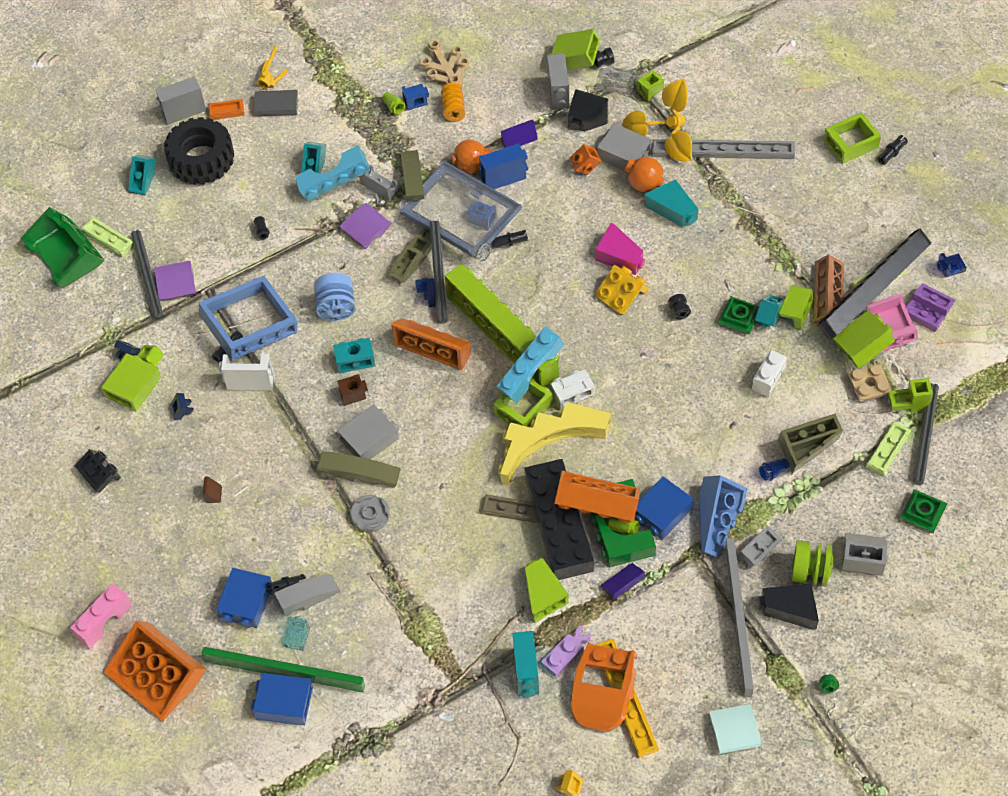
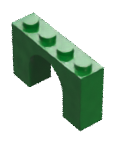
(620, 548)

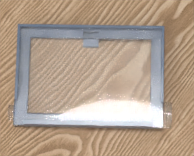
(465, 207)

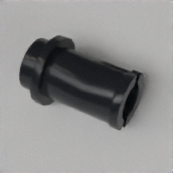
(262, 231)

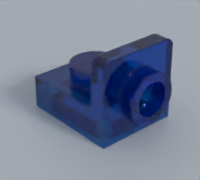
(950, 265)
(427, 287)

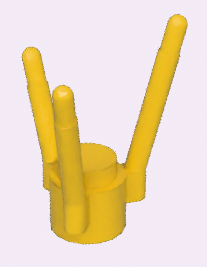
(266, 78)

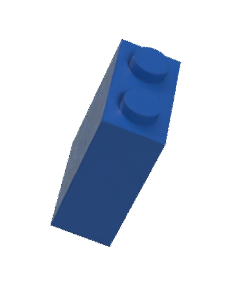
(503, 166)
(663, 508)
(243, 598)
(282, 699)

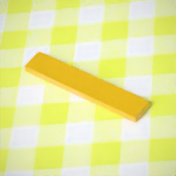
(635, 719)

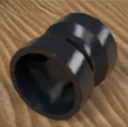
(604, 57)
(679, 308)

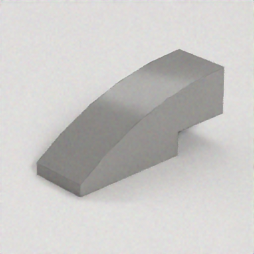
(306, 593)

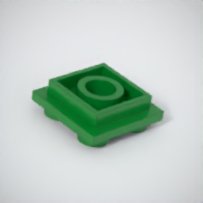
(740, 323)
(926, 521)

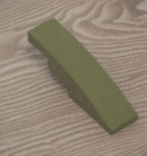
(412, 175)
(412, 256)
(359, 468)

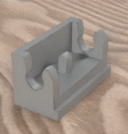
(379, 184)
(759, 547)

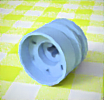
(334, 296)

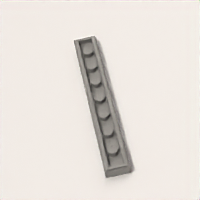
(733, 149)
(739, 619)

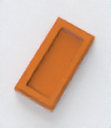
(226, 109)

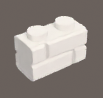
(769, 373)
(572, 388)

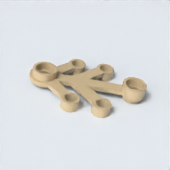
(435, 49)

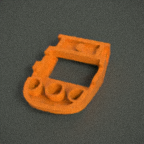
(603, 706)

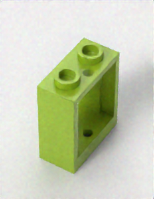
(840, 148)
(509, 415)

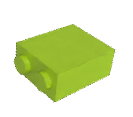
(579, 48)
(864, 338)
(131, 382)

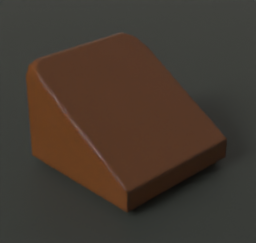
(212, 490)

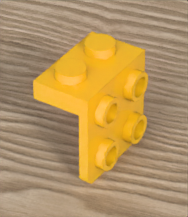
(620, 289)

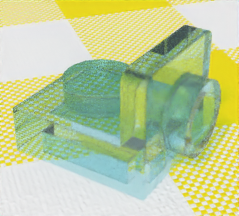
(296, 633)

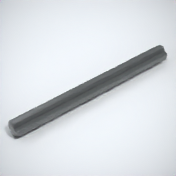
(438, 272)
(147, 274)
(925, 438)

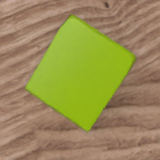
(151, 353)

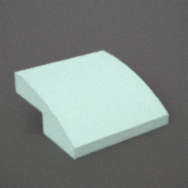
(735, 728)

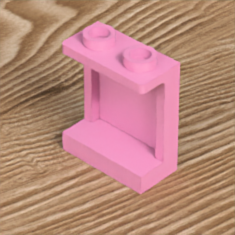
(896, 316)

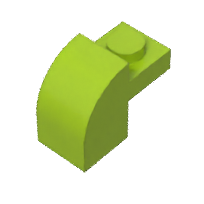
(914, 398)

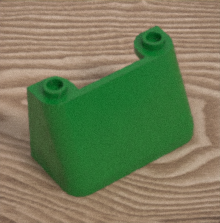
(62, 247)

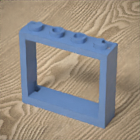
(257, 339)

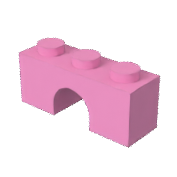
(90, 625)

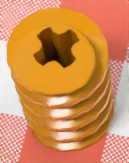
(453, 102)

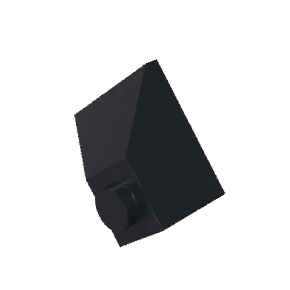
(587, 111)

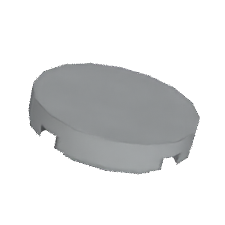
(370, 513)

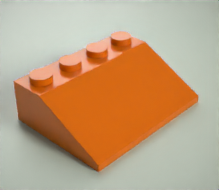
(154, 669)

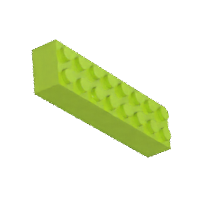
(495, 320)

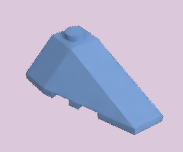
(719, 506)

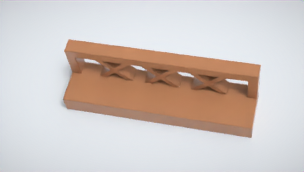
(825, 287)

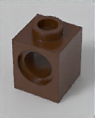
(351, 396)

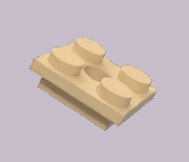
(873, 374)

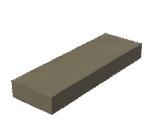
(509, 508)

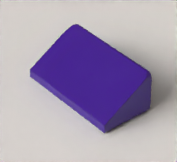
(521, 133)
(623, 581)

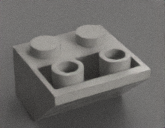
(864, 554)

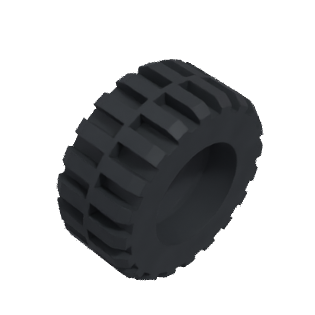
(202, 167)

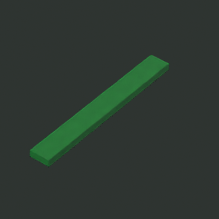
(276, 667)

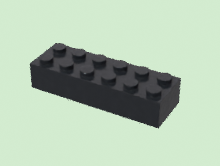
(559, 527)

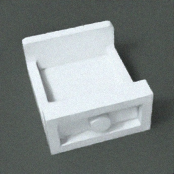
(247, 375)

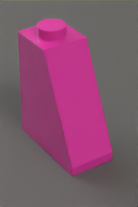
(619, 250)

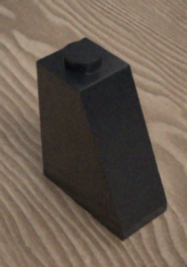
(790, 604)

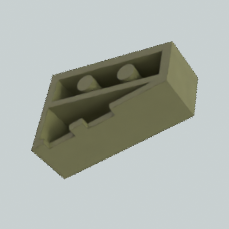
(808, 440)

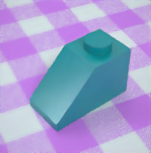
(313, 156)
(141, 173)
(769, 310)

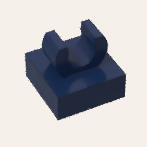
(125, 348)
(179, 406)

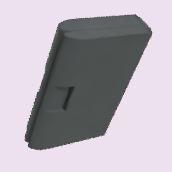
(275, 103)

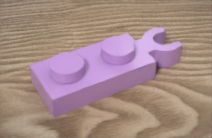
(565, 652)

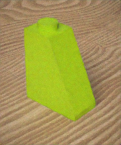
(544, 590)

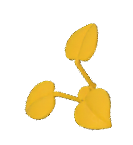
(676, 97)

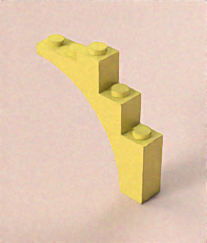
(545, 429)

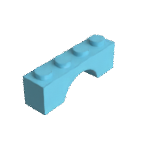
(352, 164)
(517, 379)

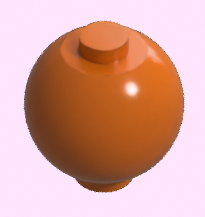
(467, 156)
(644, 174)

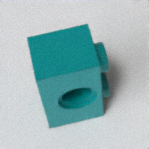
(362, 359)

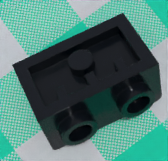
(97, 469)

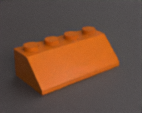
(431, 343)
(597, 496)

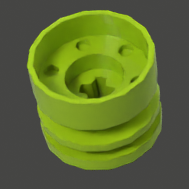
(811, 563)

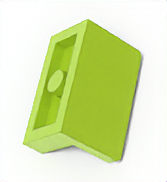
(797, 305)

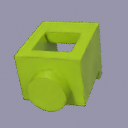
(650, 85)

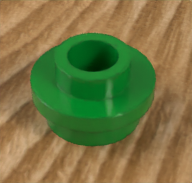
(828, 683)

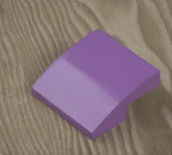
(365, 225)
(175, 281)
(929, 307)

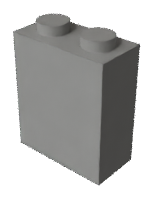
(558, 81)
(180, 100)
(621, 145)
(368, 433)

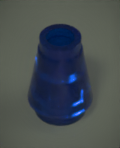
(772, 469)

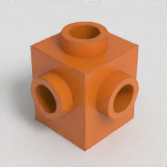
(585, 159)

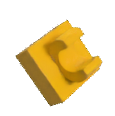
(571, 783)

